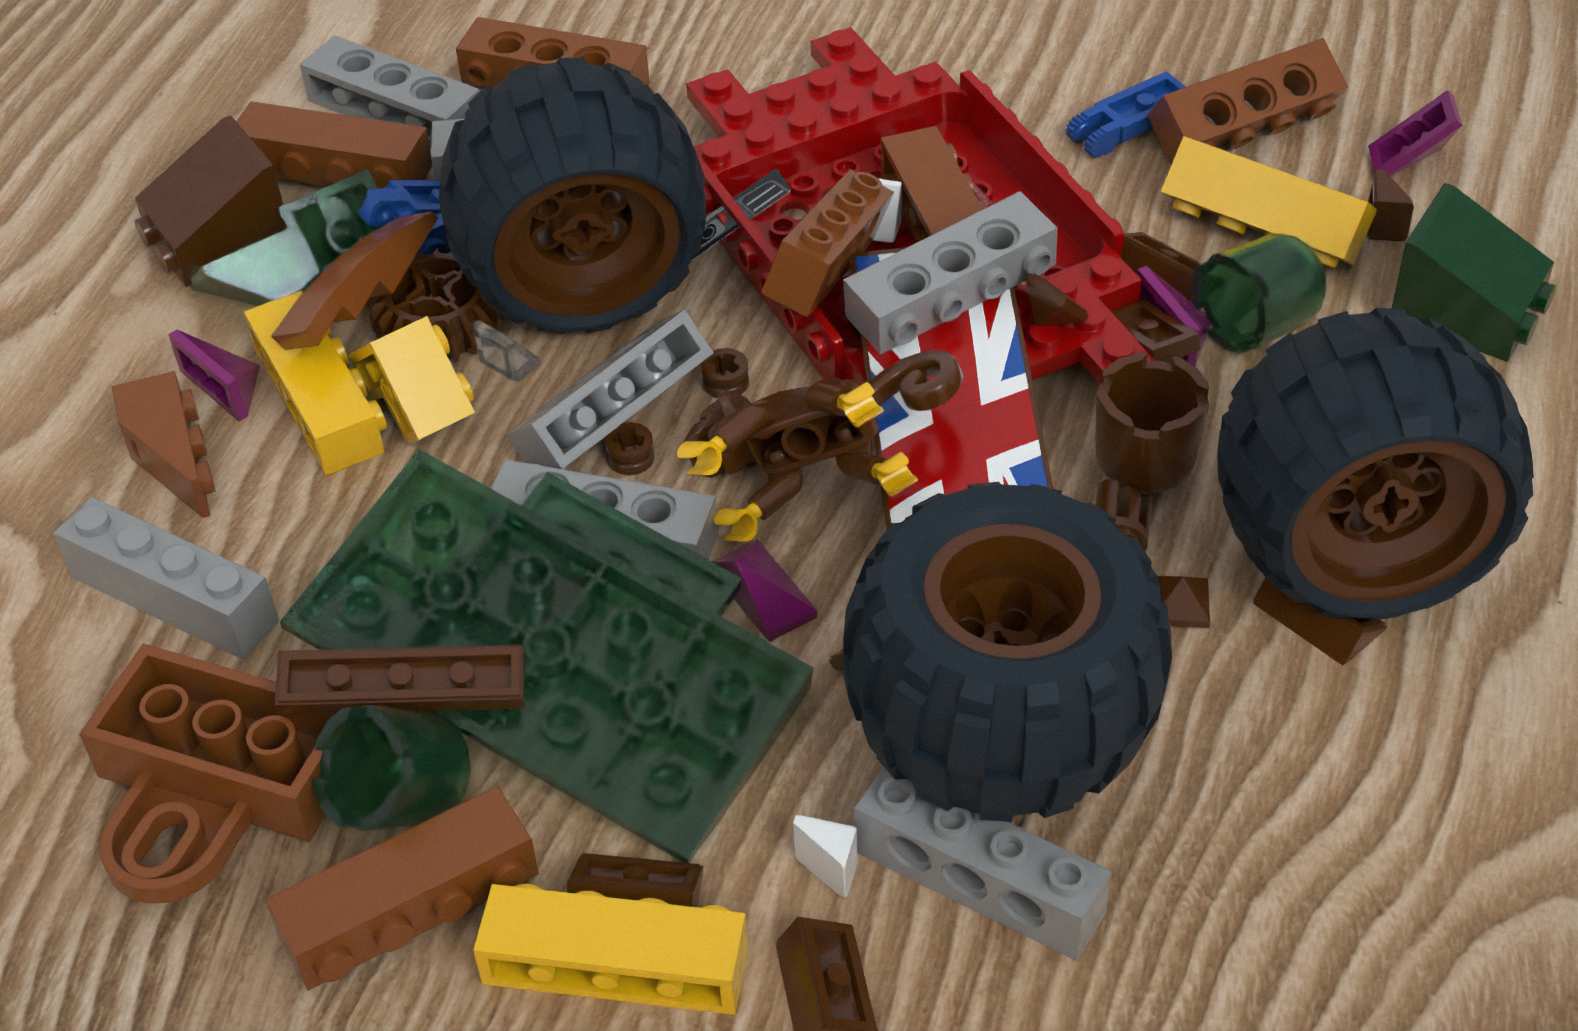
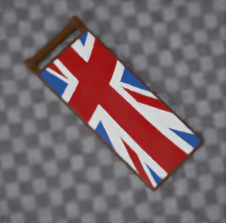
(985, 429)

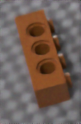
(497, 47)
(1305, 70)
(821, 244)

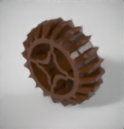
(441, 291)

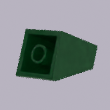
(1473, 275)

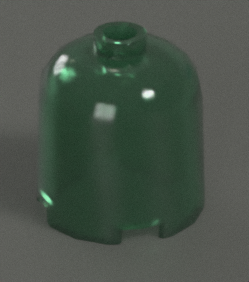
(1259, 290)
(390, 767)

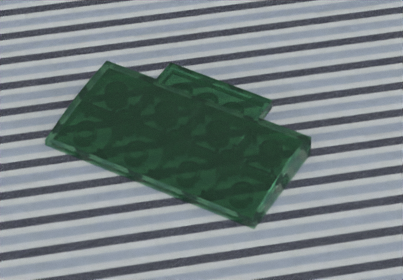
(628, 666)

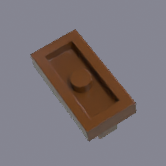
(1157, 331)

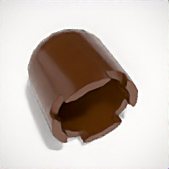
(1150, 422)

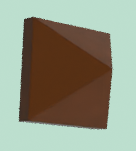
(1051, 305)
(1186, 600)

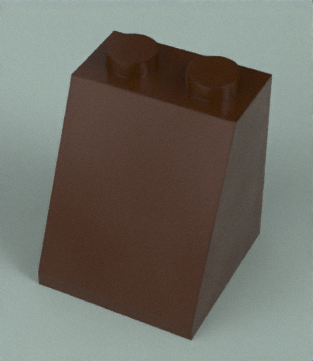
(210, 201)

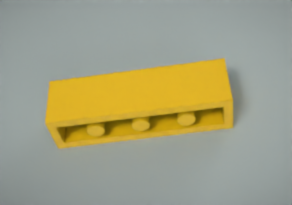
(1267, 201)
(319, 391)
(612, 948)

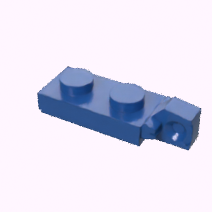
(399, 200)

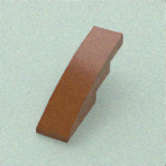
(363, 271)

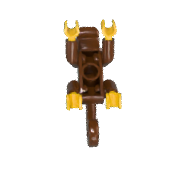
(809, 427)

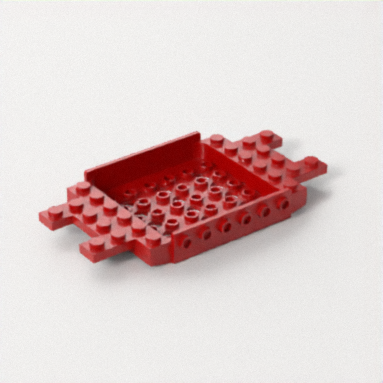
(835, 123)

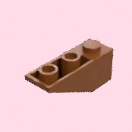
(160, 438)

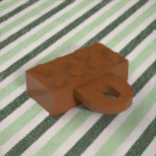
(199, 755)

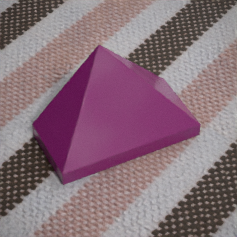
(1417, 136)
(1173, 303)
(216, 372)
(767, 591)

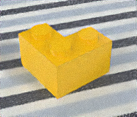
(415, 379)

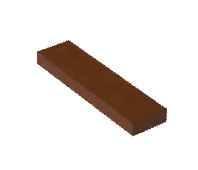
(400, 678)

